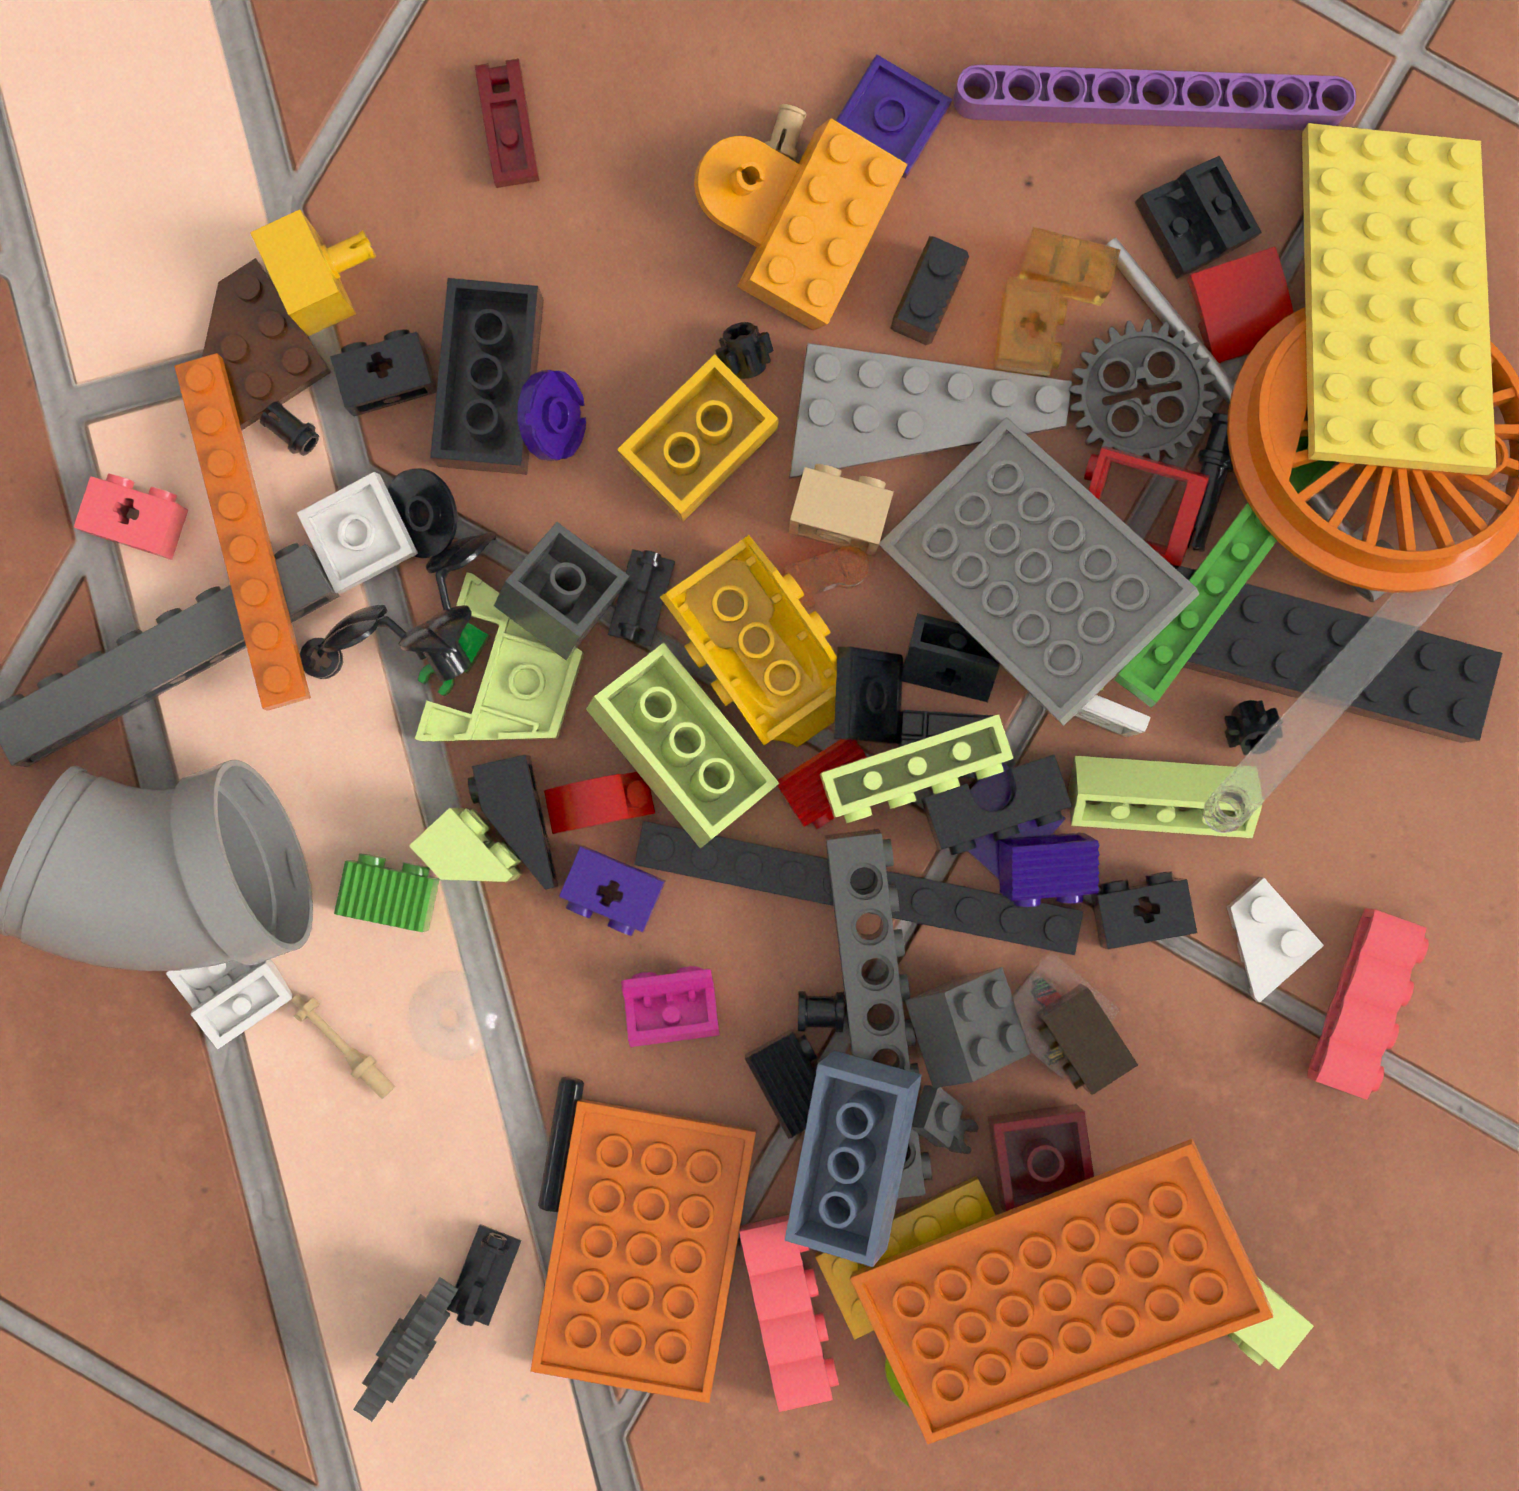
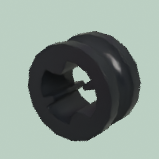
(309, 662)

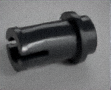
(298, 435)

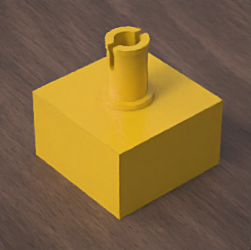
(308, 271)

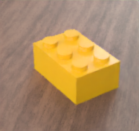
(698, 437)

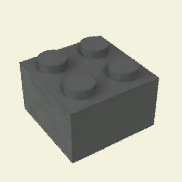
(560, 590)
(967, 1028)

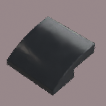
(1198, 217)

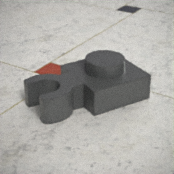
(940, 1122)

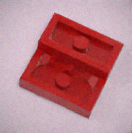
(1240, 302)

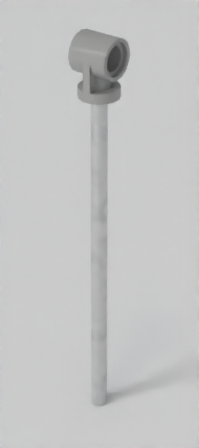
(1223, 382)

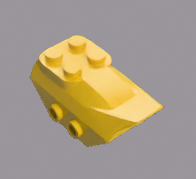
(759, 643)

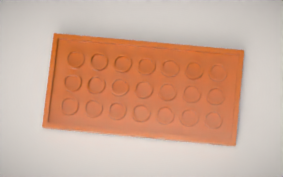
(1062, 1292)

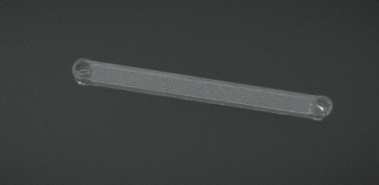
(1328, 696)

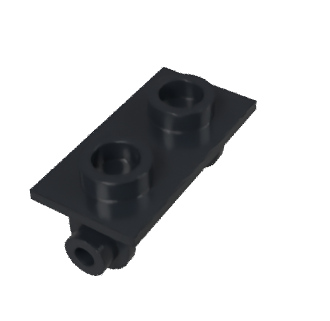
(640, 600)
(483, 1276)

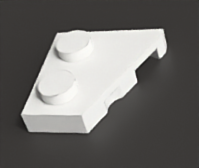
(1270, 937)

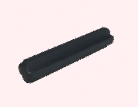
(569, 1092)

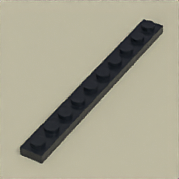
(809, 879)

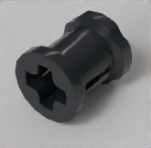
(820, 1011)

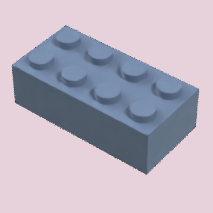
(852, 1157)

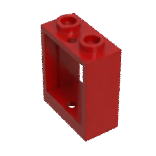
(1098, 470)

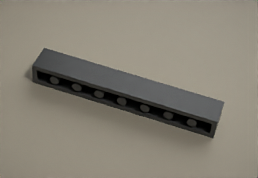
(147, 663)

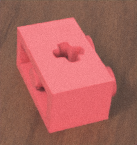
(106, 510)

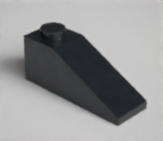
(513, 806)

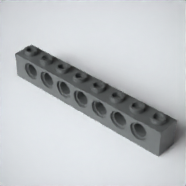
(845, 855)

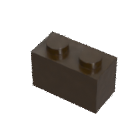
(1085, 1039)

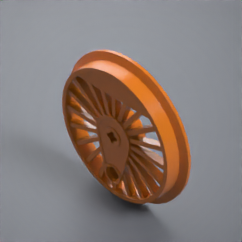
(1263, 440)

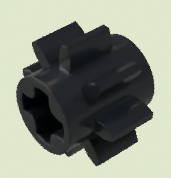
(745, 350)
(1249, 724)

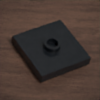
(868, 695)

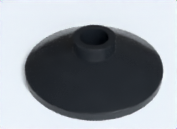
(425, 510)

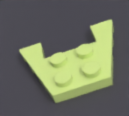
(521, 689)

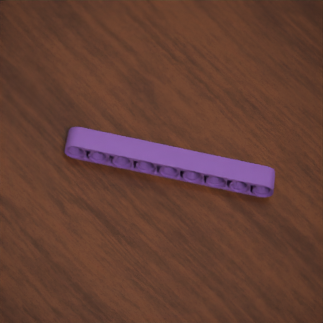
(1171, 86)

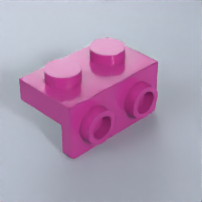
(670, 1006)

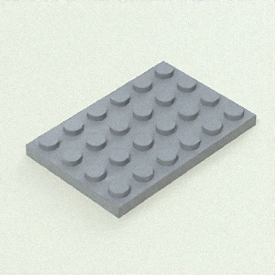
(1038, 570)

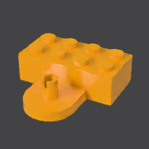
(801, 217)

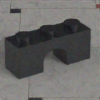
(1035, 794)

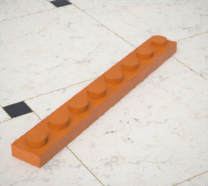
(242, 532)

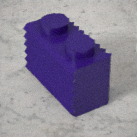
(1048, 868)

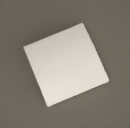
(231, 996)

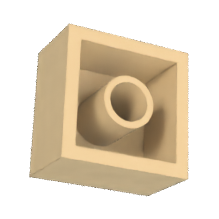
(840, 509)

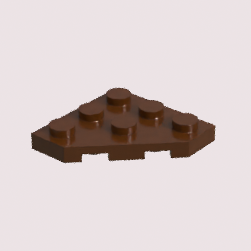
(260, 344)

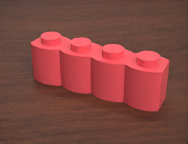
(1366, 1003)
(786, 1315)

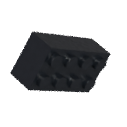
(484, 362)

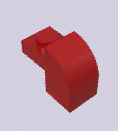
(598, 802)

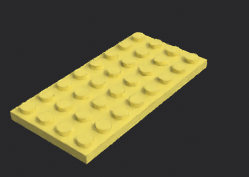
(1396, 301)

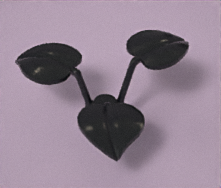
(433, 640)

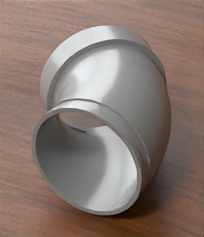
(160, 873)

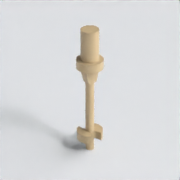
(361, 1065)

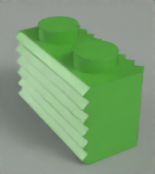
(387, 894)

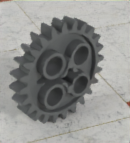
(1132, 354)
(405, 1349)

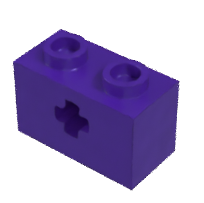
(595, 870)

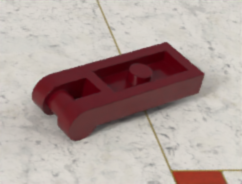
(507, 124)

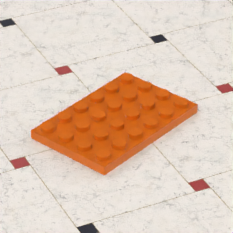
(643, 1250)

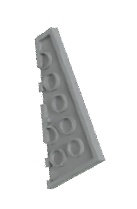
(894, 407)

